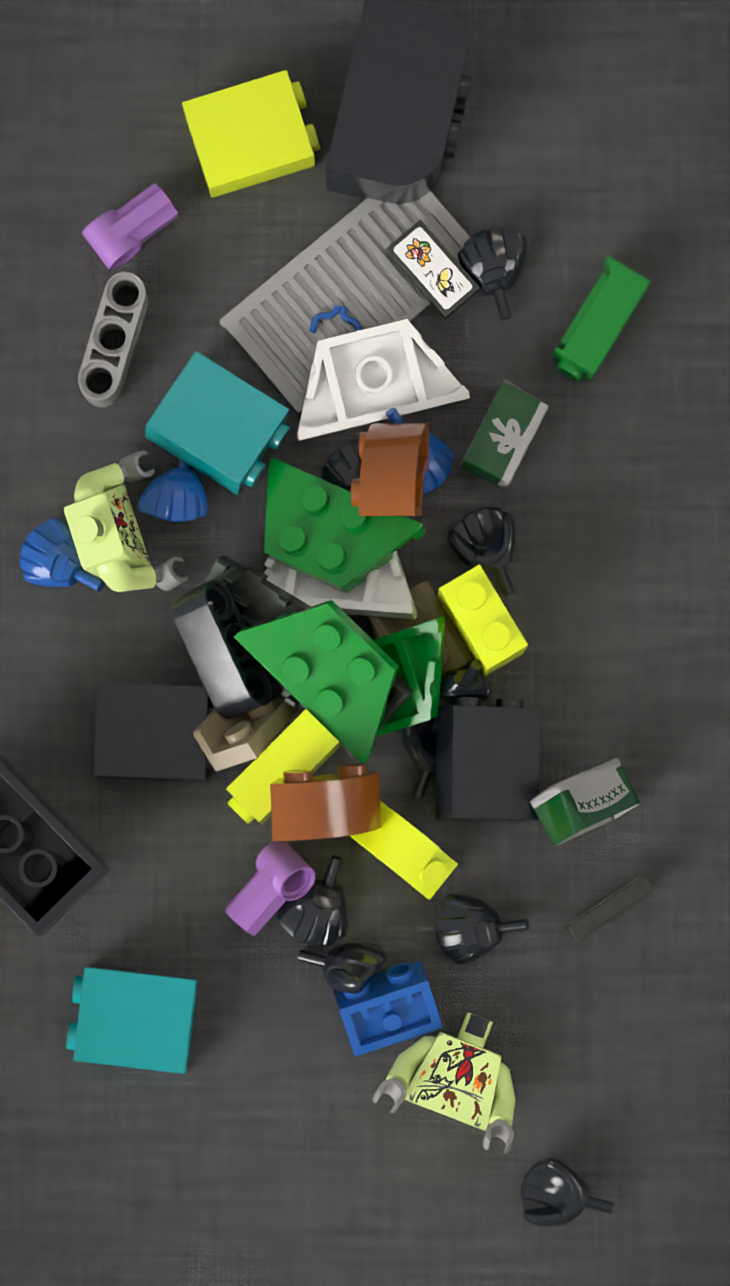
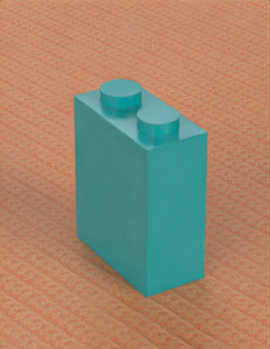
(218, 424)
(133, 1019)

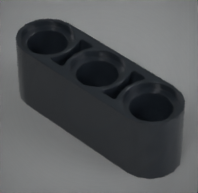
(228, 671)

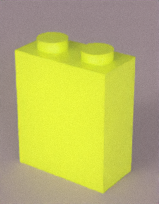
(251, 133)
(482, 620)
(299, 747)

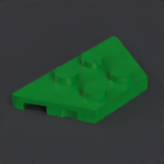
(321, 533)
(419, 657)
(328, 669)

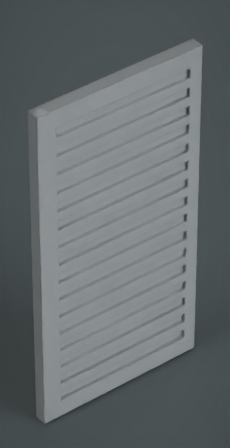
(342, 269)

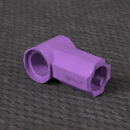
(119, 233)
(279, 878)

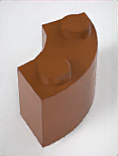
(392, 469)
(325, 804)

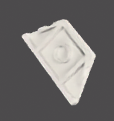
(368, 373)
(379, 595)

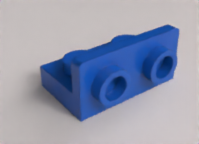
(389, 1008)

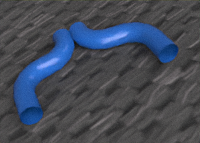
(328, 315)

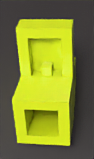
(407, 852)

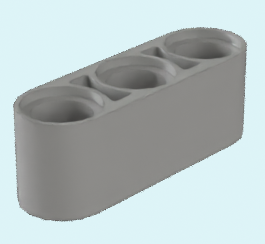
(113, 317)

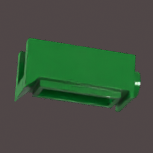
(600, 320)

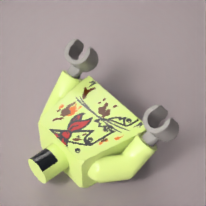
(108, 531)
(456, 1080)

